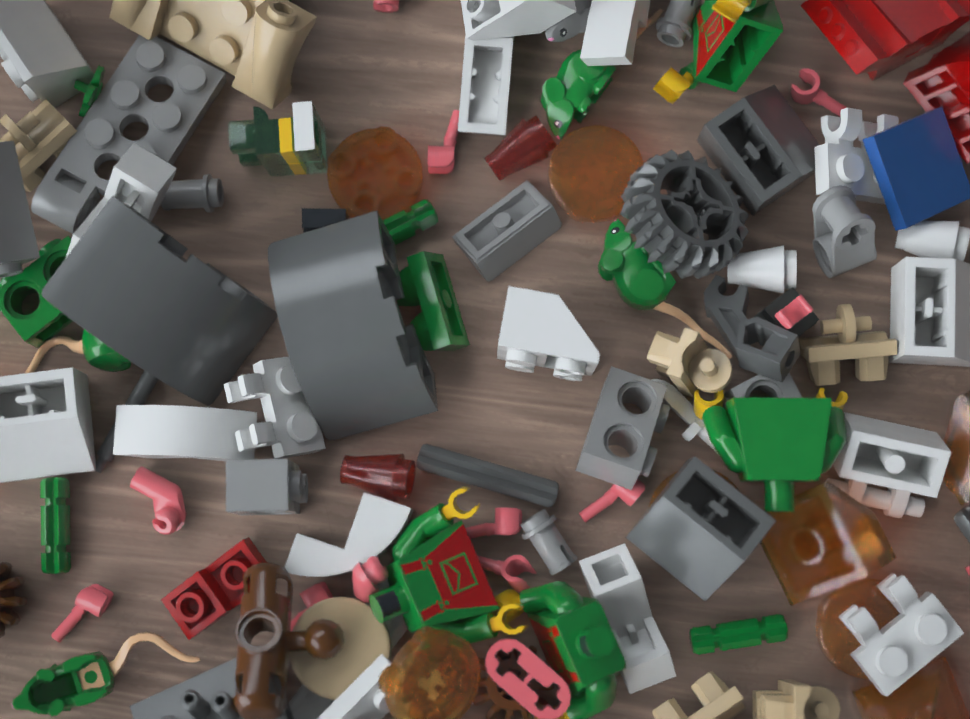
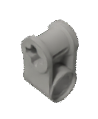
(841, 232)

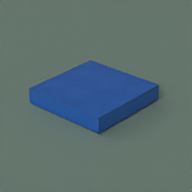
(918, 168)

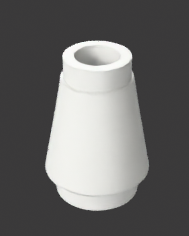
(935, 239)
(765, 269)

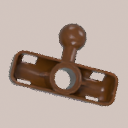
(272, 612)

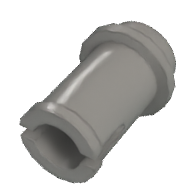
(675, 25)
(195, 193)
(548, 541)

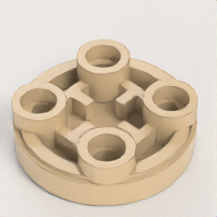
(363, 644)

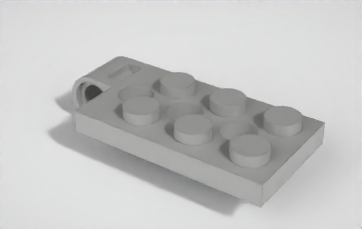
(72, 183)

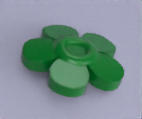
(91, 90)

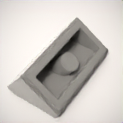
(508, 230)

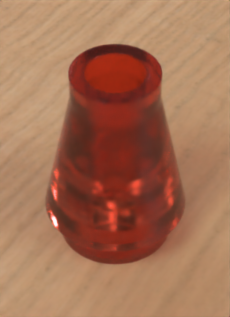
(521, 148)
(382, 475)

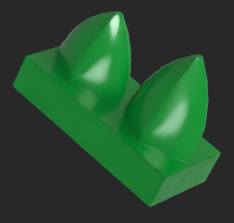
(429, 285)

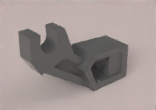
(729, 316)

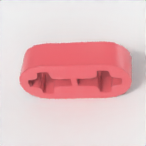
(518, 688)

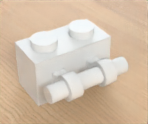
(894, 458)

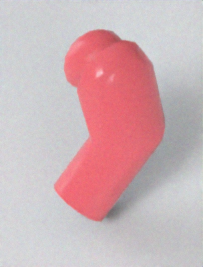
(166, 497)
(367, 577)

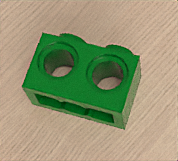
(46, 319)

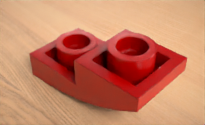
(213, 590)

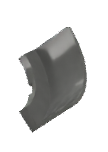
(155, 306)
(345, 328)

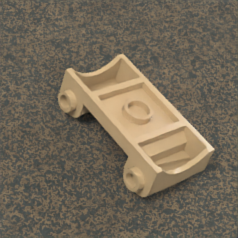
(243, 37)

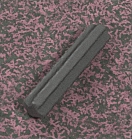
(487, 475)

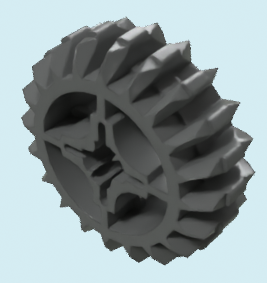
(674, 223)

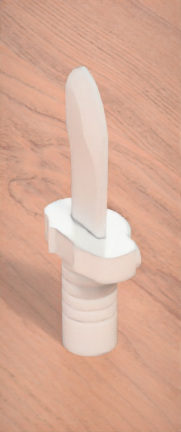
(684, 410)

